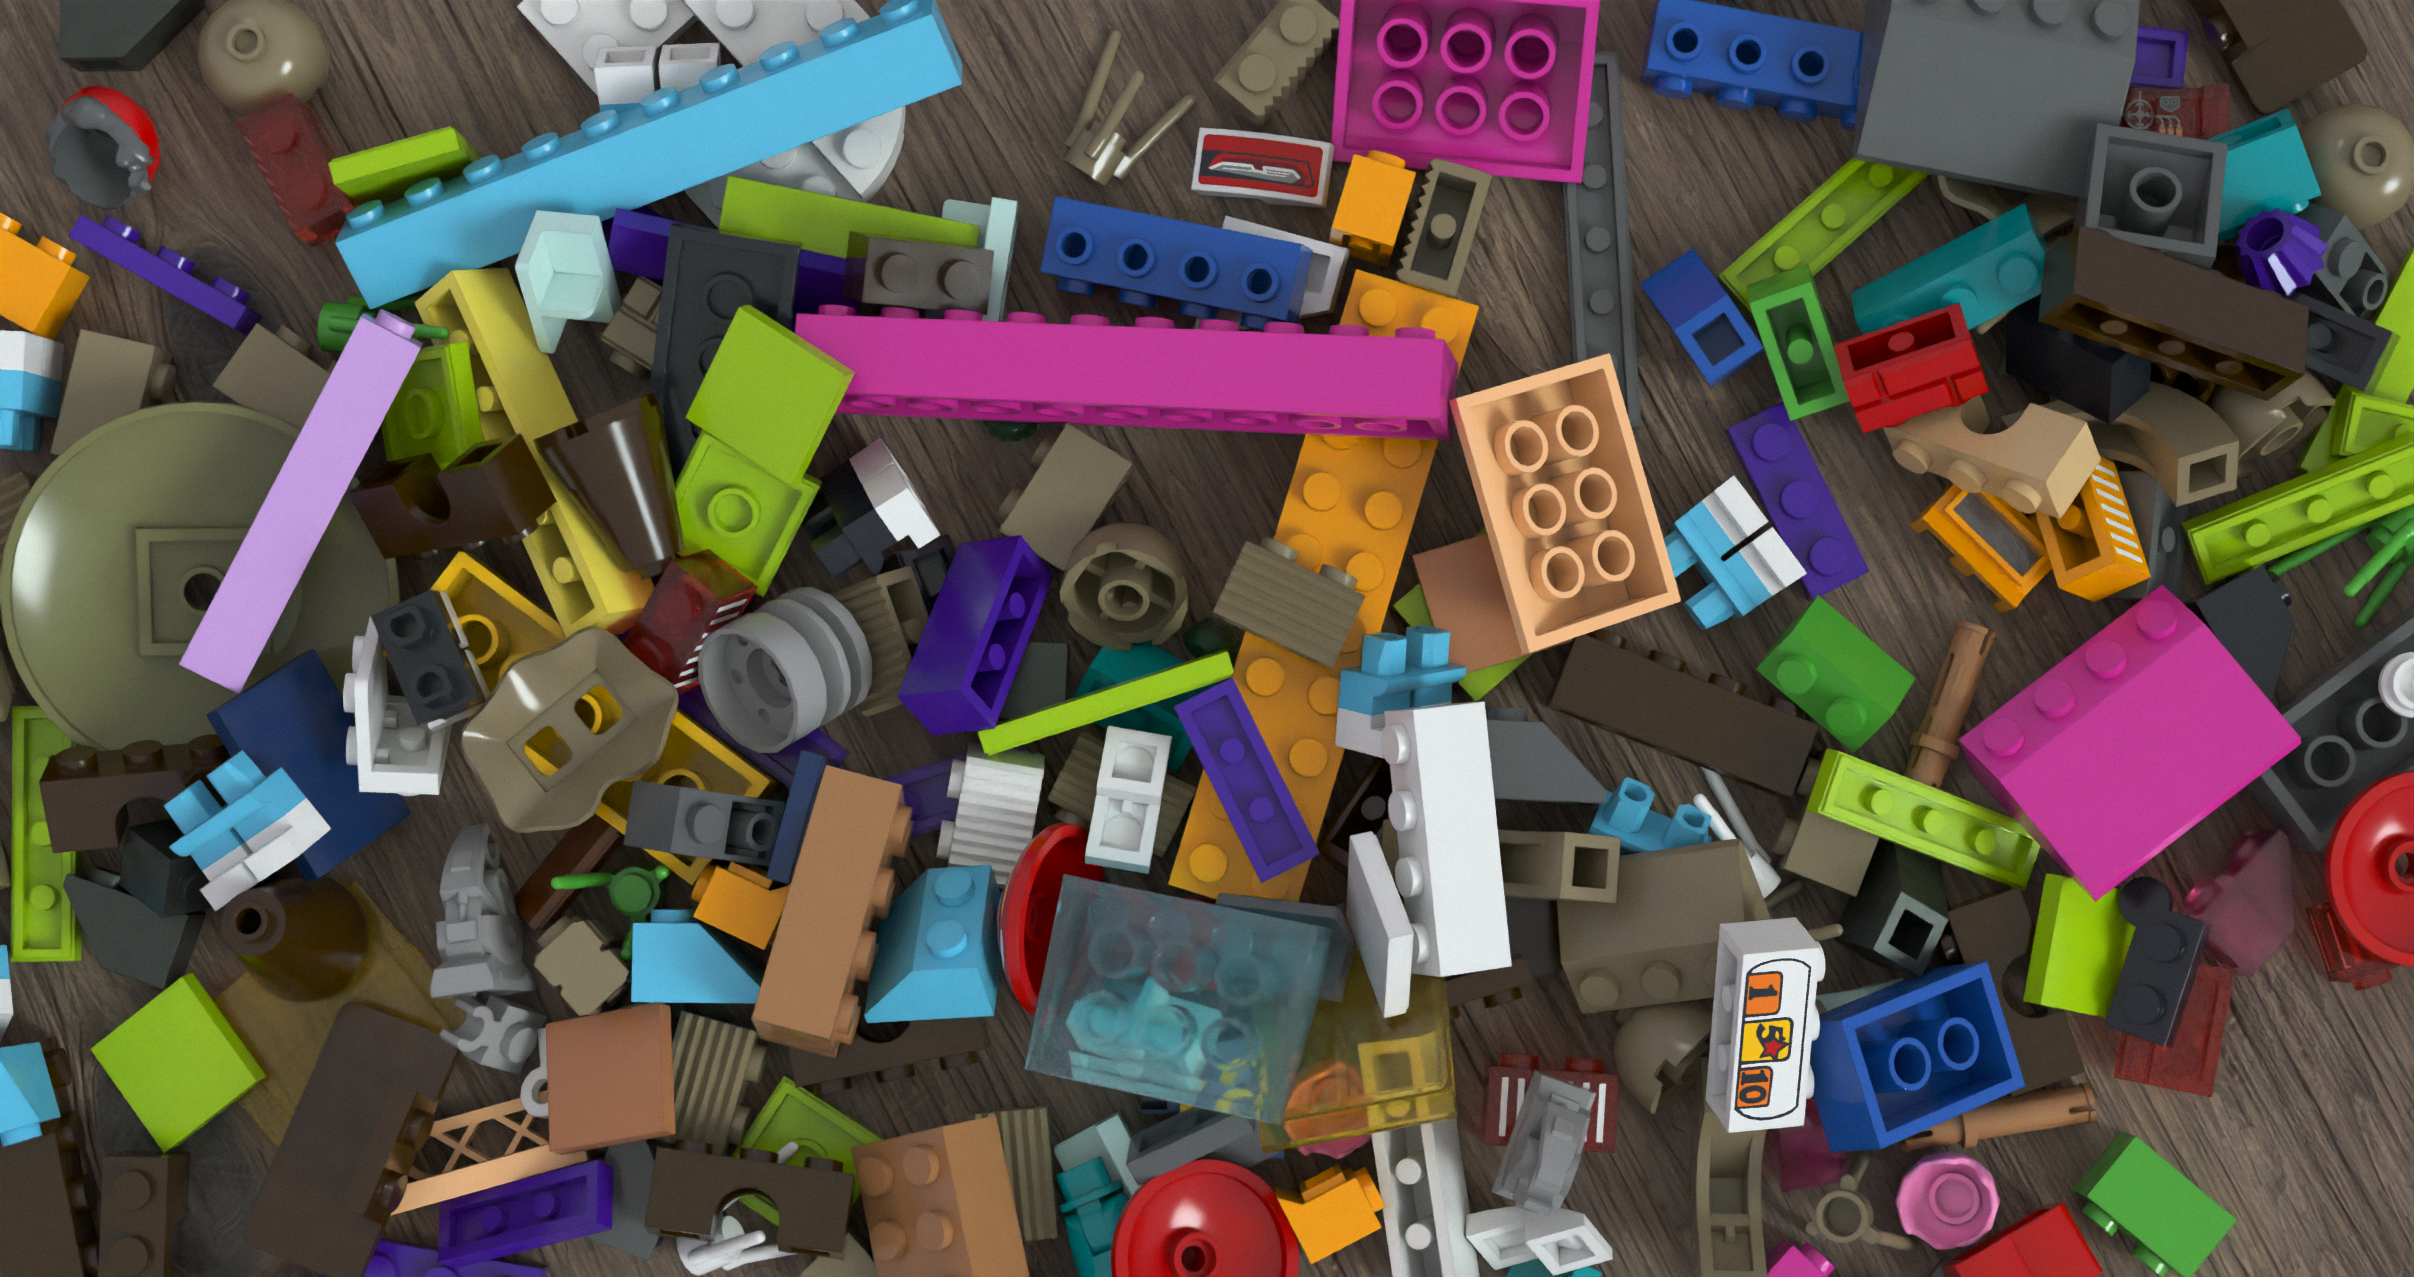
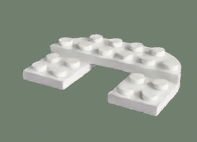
(841, 164)

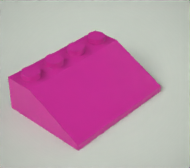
(1467, 83)
(2128, 742)

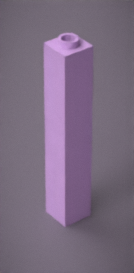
(302, 500)

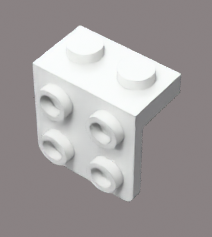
(387, 742)

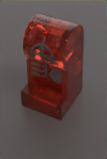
(2179, 112)

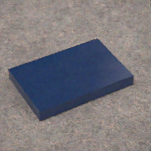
(301, 725)

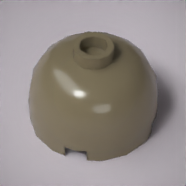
(261, 53)
(2360, 162)
(2272, 424)
(1125, 586)
(1661, 1050)

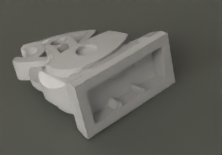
(481, 928)
(1545, 1144)

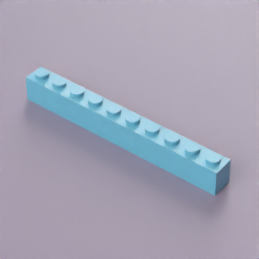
(653, 149)

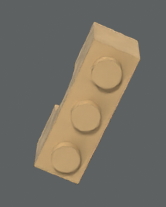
(2030, 465)

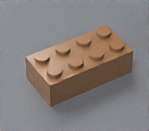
(831, 911)
(941, 1203)

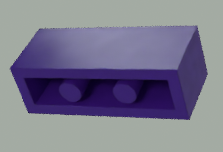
(976, 635)

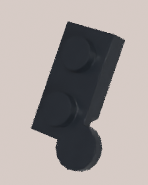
(2157, 965)

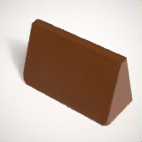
(579, 852)

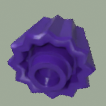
(2279, 251)

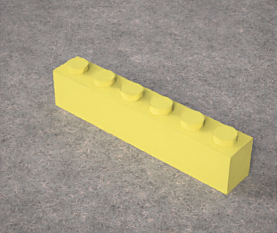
(525, 397)

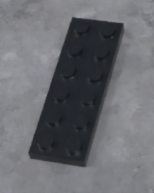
(703, 286)

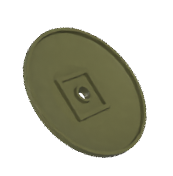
(106, 559)

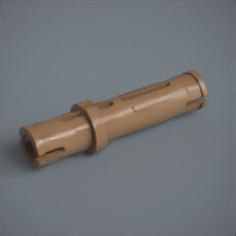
(1949, 704)
(2010, 1116)

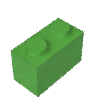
(1797, 341)
(1836, 674)
(2153, 1206)

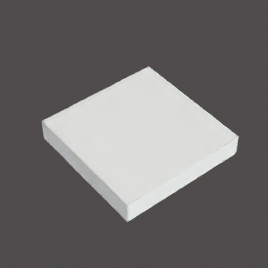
(1379, 924)

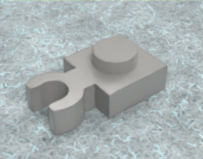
(497, 1033)

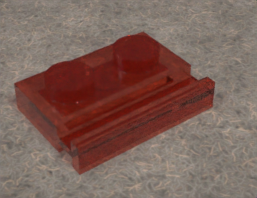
(2195, 1054)

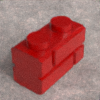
(1911, 368)

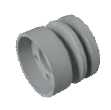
(785, 669)

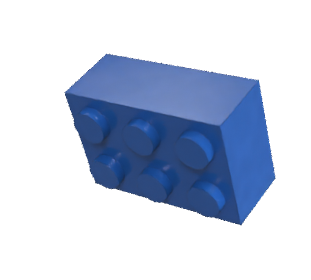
(1911, 1057)

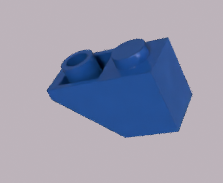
(1703, 318)

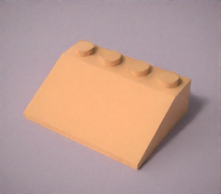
(1565, 502)

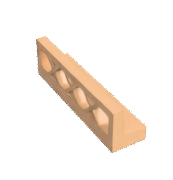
(488, 1171)

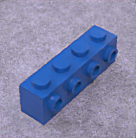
(1753, 60)
(1176, 262)

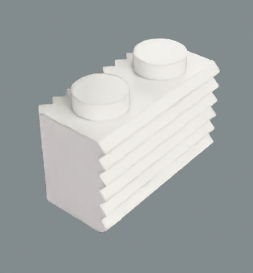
(993, 810)

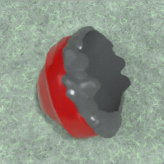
(103, 147)

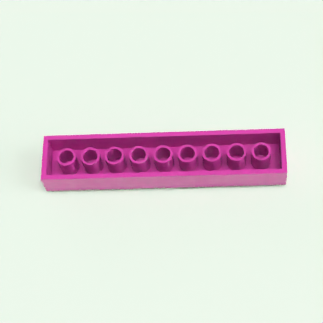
(1141, 373)

